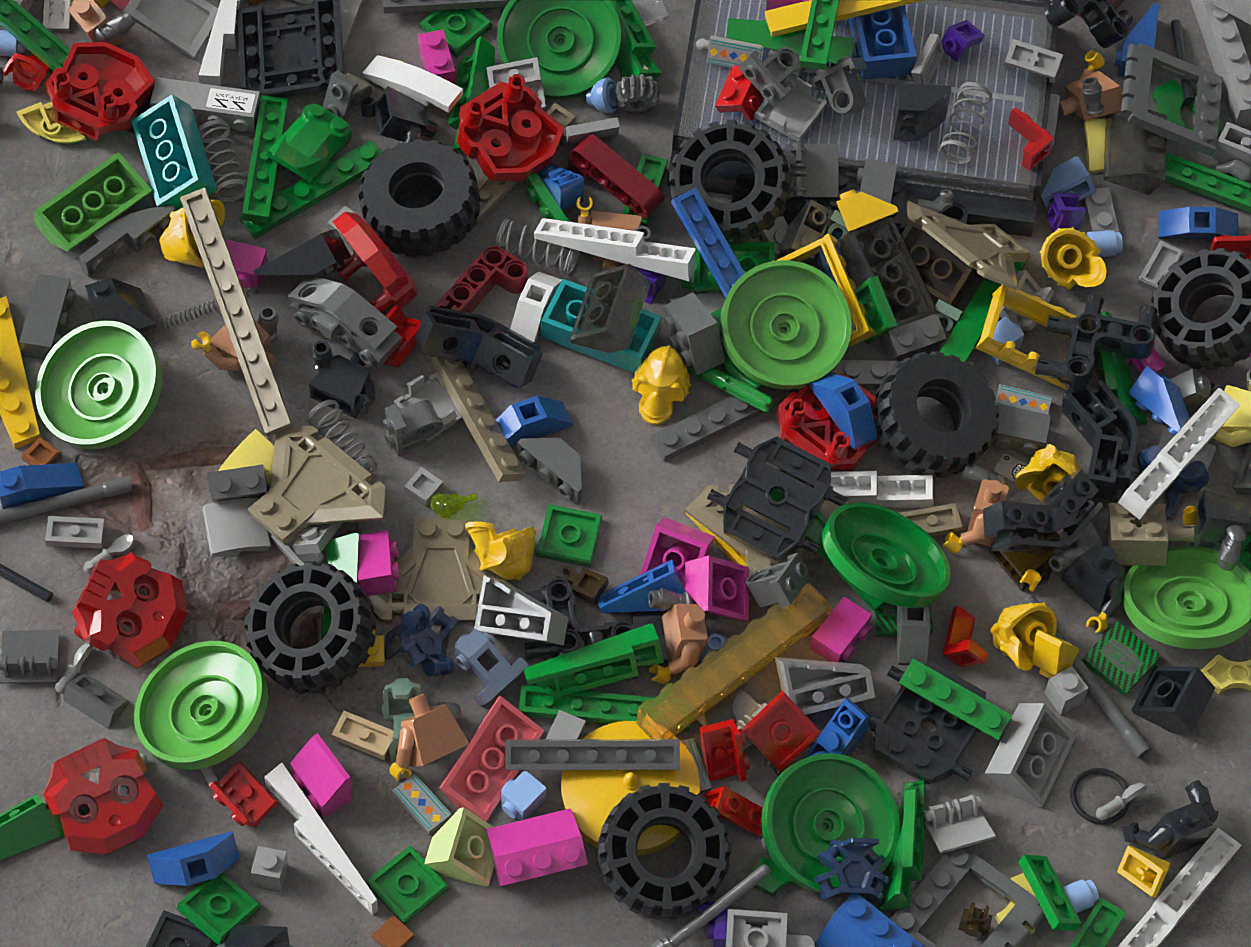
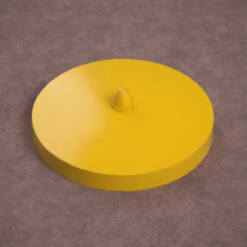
(596, 792)

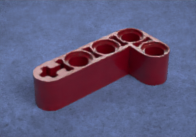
(616, 175)
(490, 275)

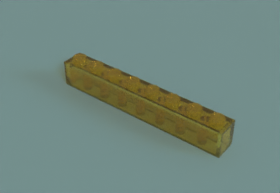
(732, 665)

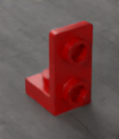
(1039, 138)
(958, 643)
(736, 809)

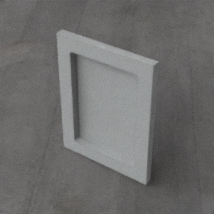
(175, 21)

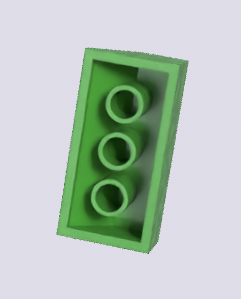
(90, 203)

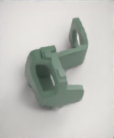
(398, 708)

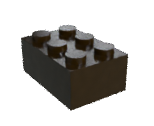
(939, 268)

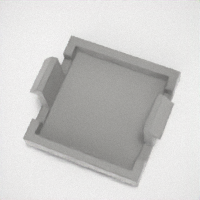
(795, 112)
(436, 393)

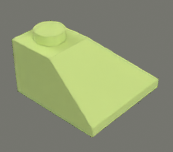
(462, 849)

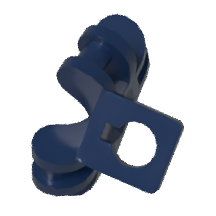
(1190, 480)
(423, 642)
(855, 871)

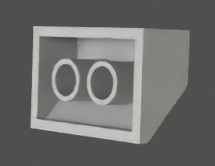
(1030, 753)

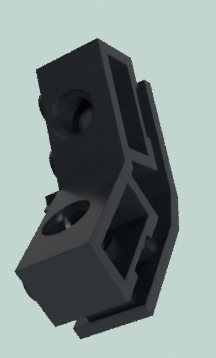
(478, 343)
(1096, 417)
(1021, 524)

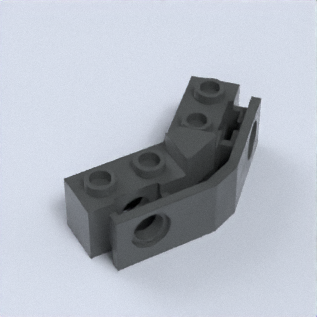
(345, 313)

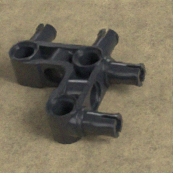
(1106, 27)
(1095, 333)
(575, 634)

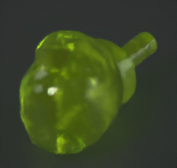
(448, 505)

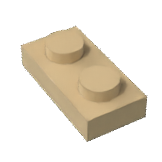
(363, 735)

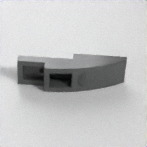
(133, 231)

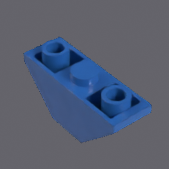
(563, 185)
(1197, 223)
(847, 407)
(533, 419)
(842, 731)
(194, 860)

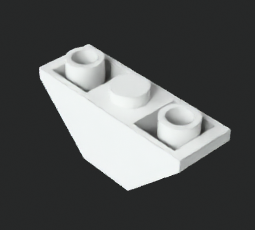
(533, 304)

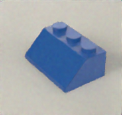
(863, 925)

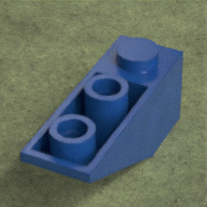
(1162, 397)

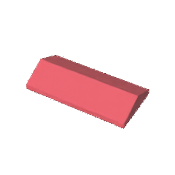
(481, 768)

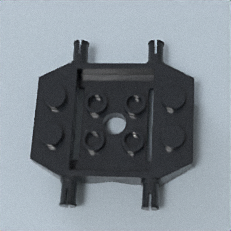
(806, 487)
(921, 753)

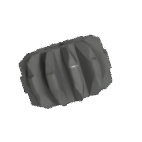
(637, 93)

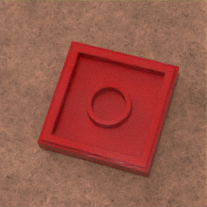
(781, 731)

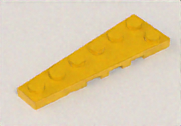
(15, 397)

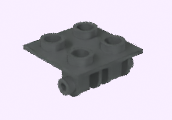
(813, 169)
(29, 656)

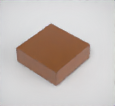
(41, 453)
(393, 934)

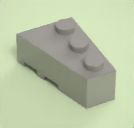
(516, 615)
(823, 684)

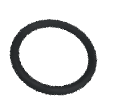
(1081, 776)

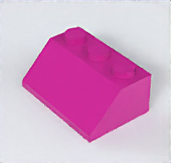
(536, 847)

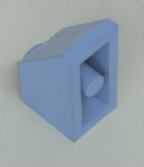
(1068, 178)

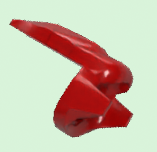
(29, 74)

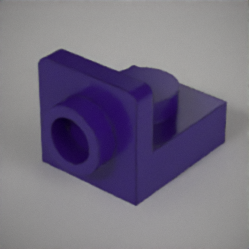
(959, 38)
(717, 926)

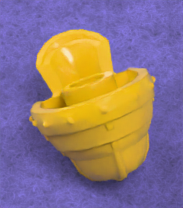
(178, 240)
(1072, 259)
(660, 382)
(1046, 471)
(503, 553)
(1017, 631)

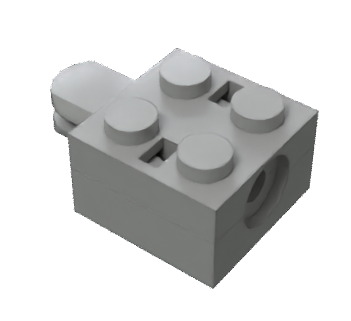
(761, 930)

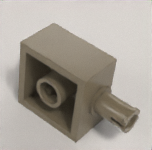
(1145, 539)

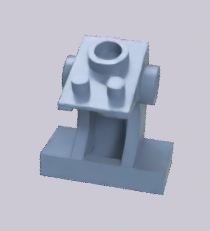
(467, 651)

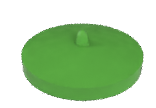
(785, 324)
(98, 385)
(1189, 599)
(201, 705)

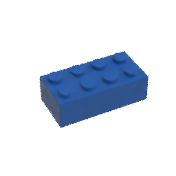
(884, 43)

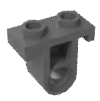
(771, 73)
(842, 82)
(346, 94)
(410, 425)
(779, 582)

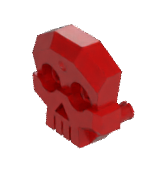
(92, 103)
(498, 119)
(372, 252)
(816, 430)
(151, 618)
(111, 818)

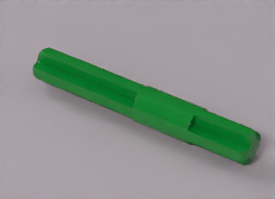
(736, 388)

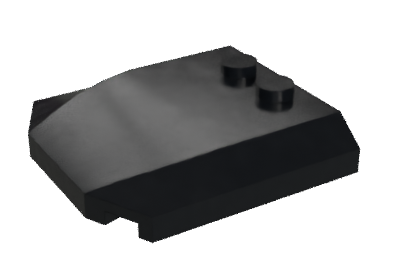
(290, 48)

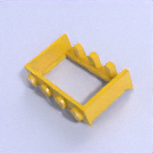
(845, 284)
(1029, 307)

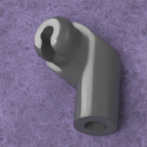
(1236, 168)
(941, 204)

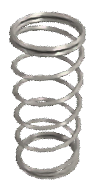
(971, 101)
(223, 137)
(508, 224)
(318, 424)

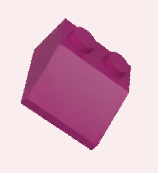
(676, 543)
(719, 587)
(321, 777)

